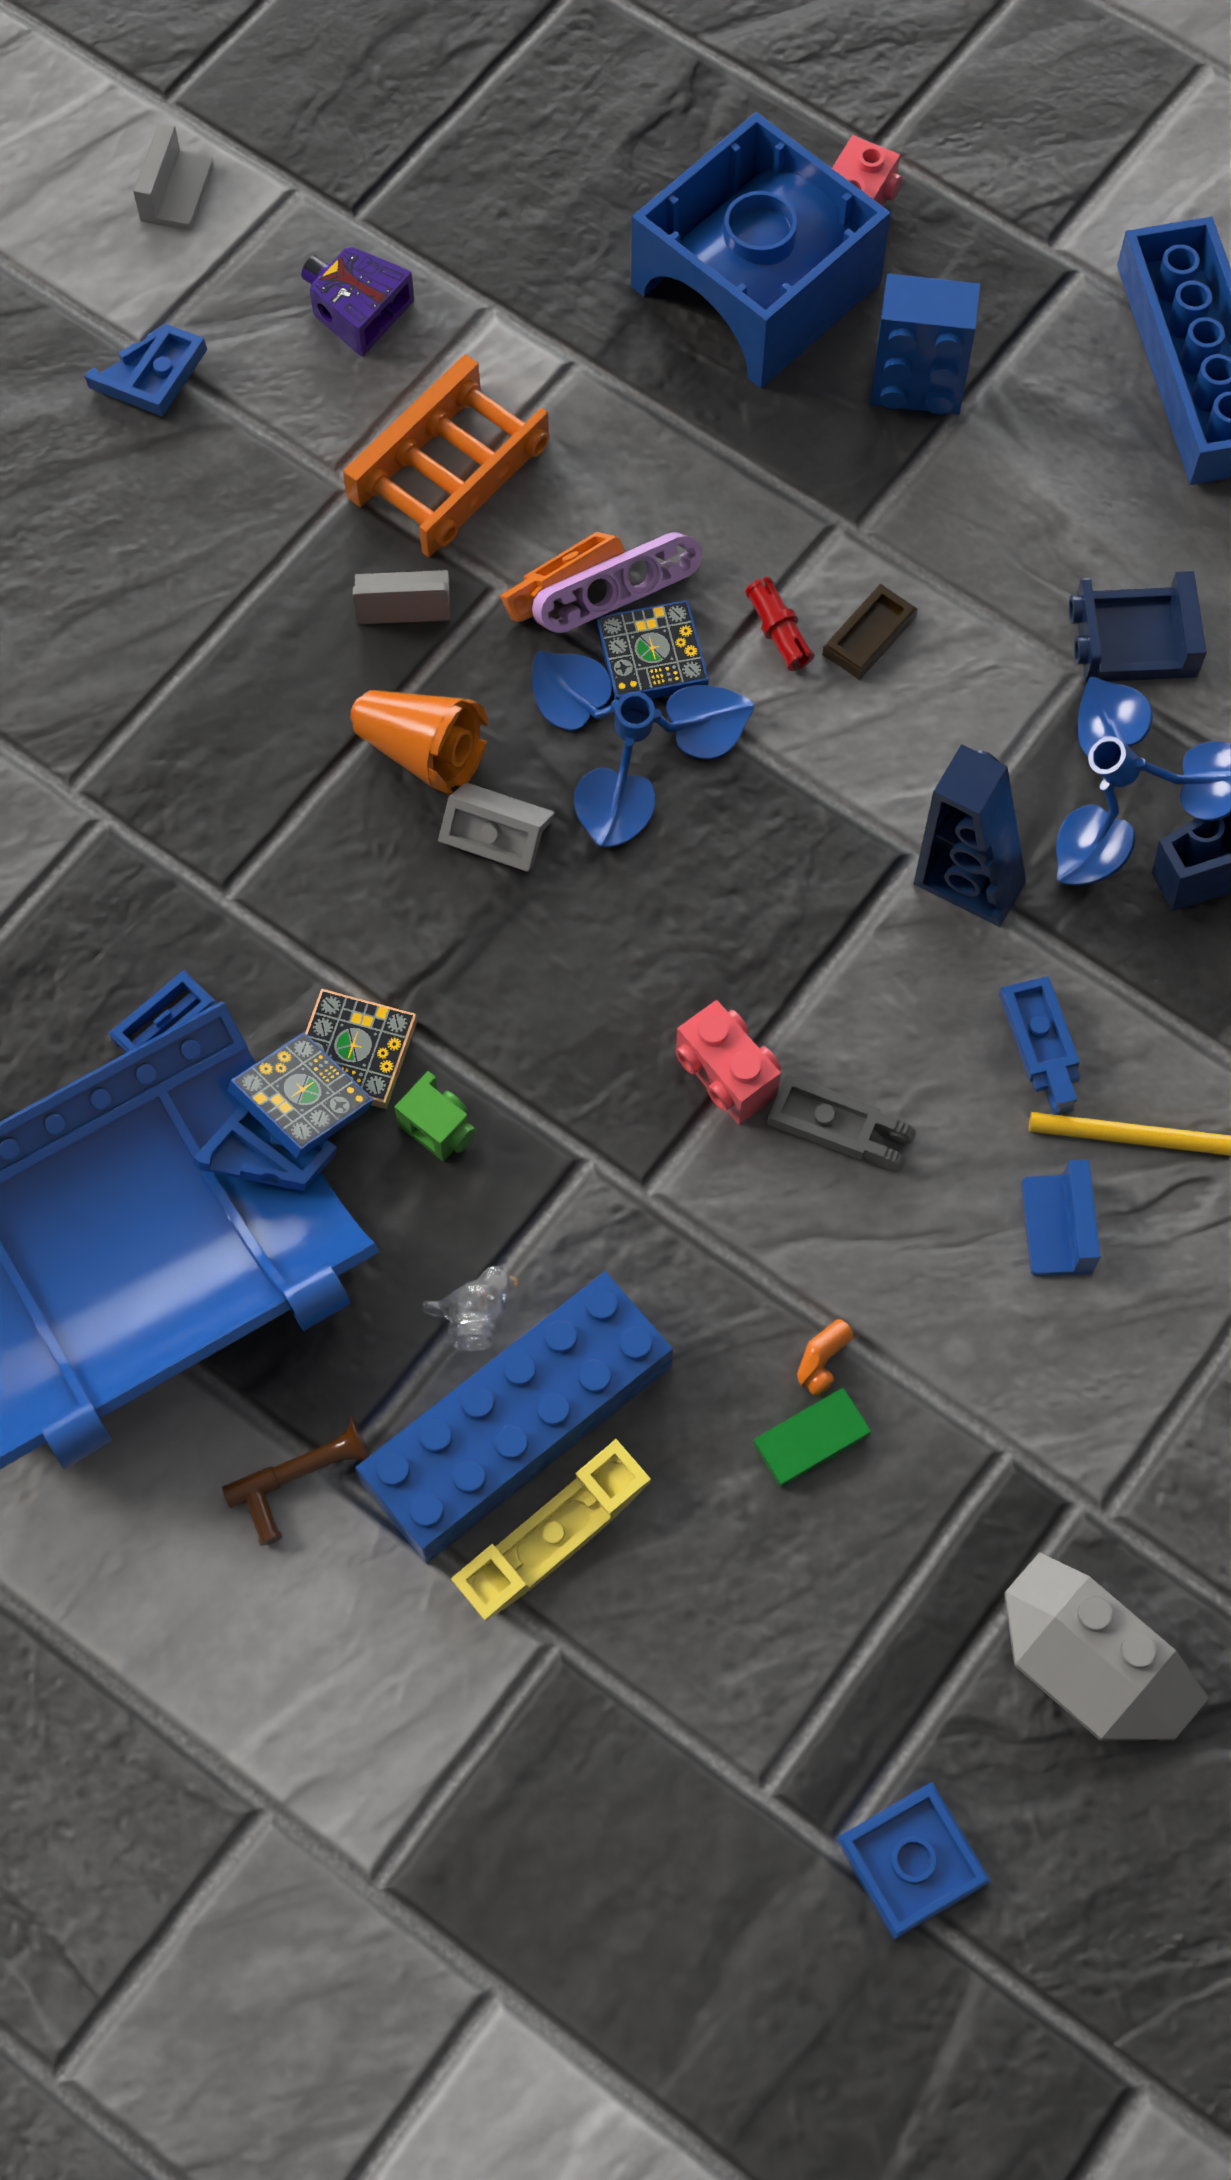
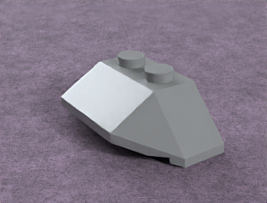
(1097, 1656)

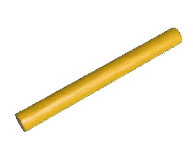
(1130, 1133)

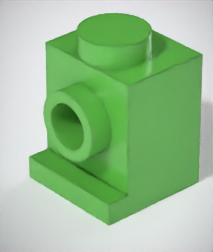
(434, 1118)

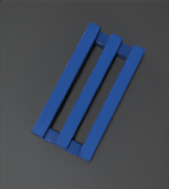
(156, 1003)

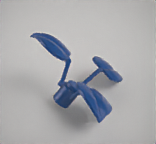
(1110, 719)
(608, 802)

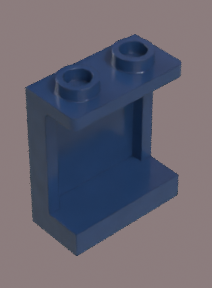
(1139, 631)

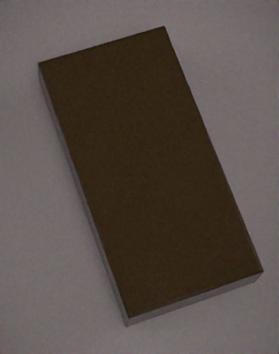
(869, 631)

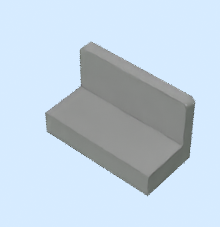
(171, 181)
(402, 597)
(494, 826)

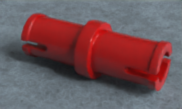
(779, 623)

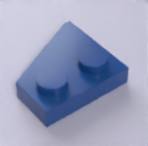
(151, 370)

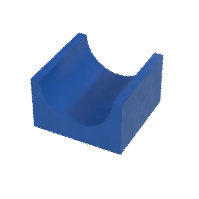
(765, 241)

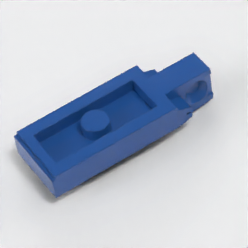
(1043, 1040)

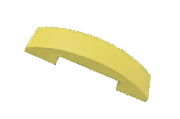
(553, 1532)

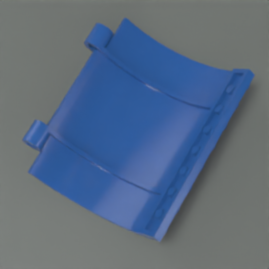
(133, 1257)

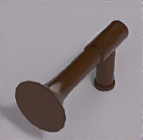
(255, 1486)

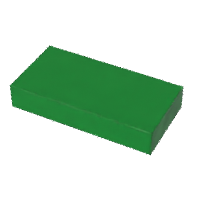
(811, 1437)

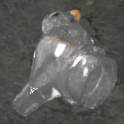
(474, 1309)

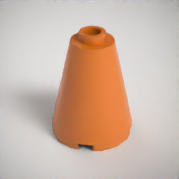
(424, 734)

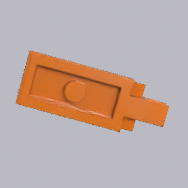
(580, 557)

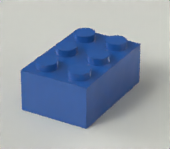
(924, 343)

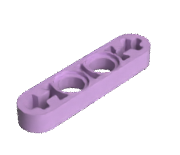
(619, 588)

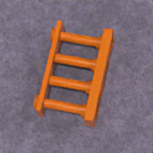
(430, 418)

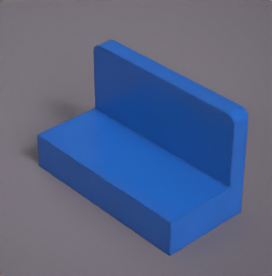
(1061, 1222)

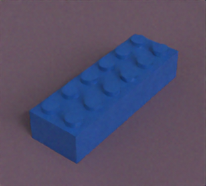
(1182, 309)
(515, 1416)

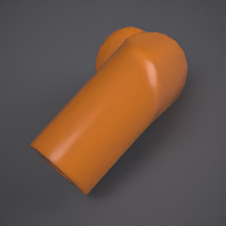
(818, 1352)

